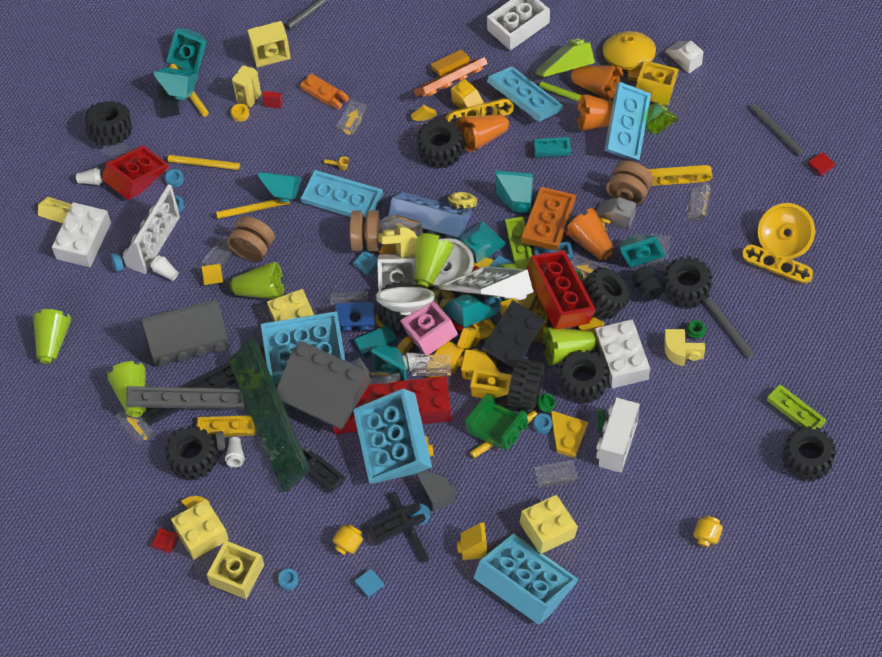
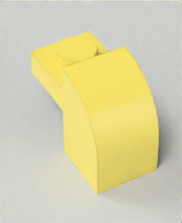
(403, 237)
(678, 350)

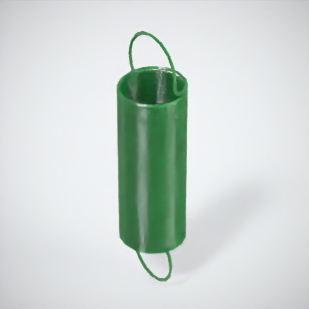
(601, 419)

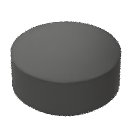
(220, 441)

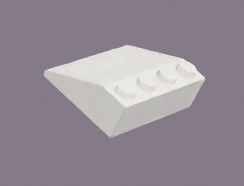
(152, 232)
(493, 282)

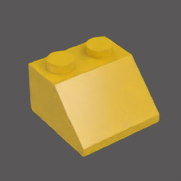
(658, 81)

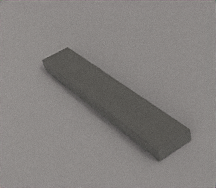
(184, 398)

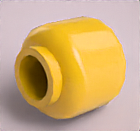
(708, 531)
(347, 539)

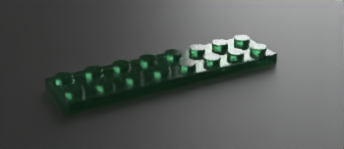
(269, 415)

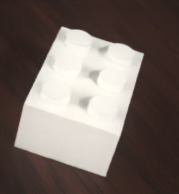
(517, 21)
(81, 235)
(622, 353)
(617, 434)

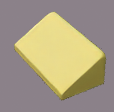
(53, 209)

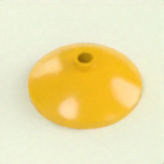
(629, 50)
(785, 217)

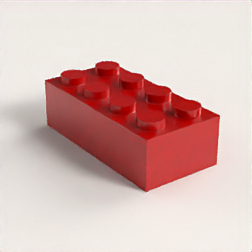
(560, 290)

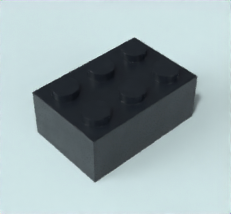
(513, 335)

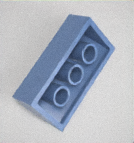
(433, 214)

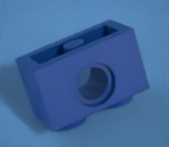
(365, 309)

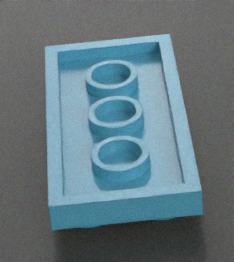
(525, 93)
(627, 122)
(340, 194)

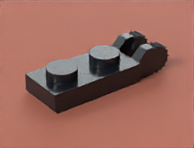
(323, 471)
(395, 524)

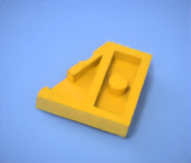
(568, 433)

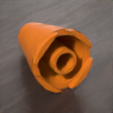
(598, 79)
(593, 112)
(481, 129)
(591, 235)

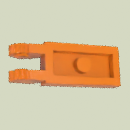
(323, 91)

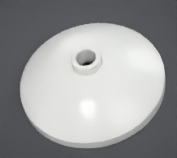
(459, 262)
(405, 299)

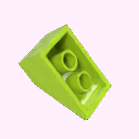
(568, 57)

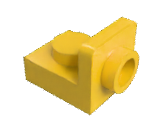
(484, 329)

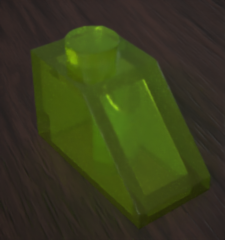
(659, 118)

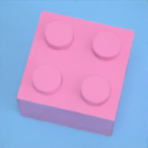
(429, 328)

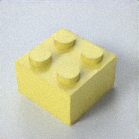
(269, 44)
(290, 306)
(548, 524)
(199, 529)
(235, 569)

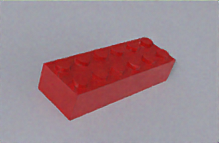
(430, 394)

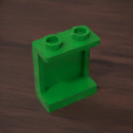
(496, 423)

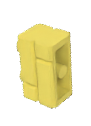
(246, 86)

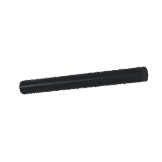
(411, 532)

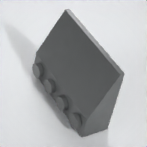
(186, 333)
(322, 384)

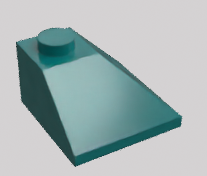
(187, 49)
(177, 81)
(281, 185)
(515, 190)
(482, 241)
(641, 250)
(468, 310)
(388, 360)

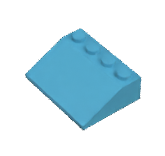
(284, 335)
(392, 437)
(525, 578)

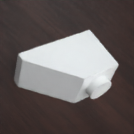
(686, 55)

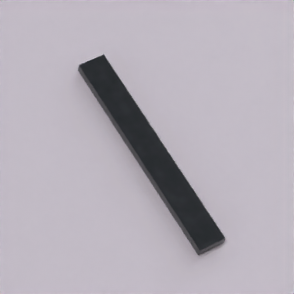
(218, 378)

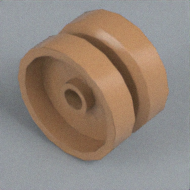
(630, 182)
(364, 231)
(250, 239)

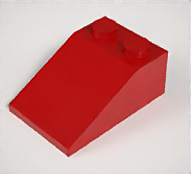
(135, 176)

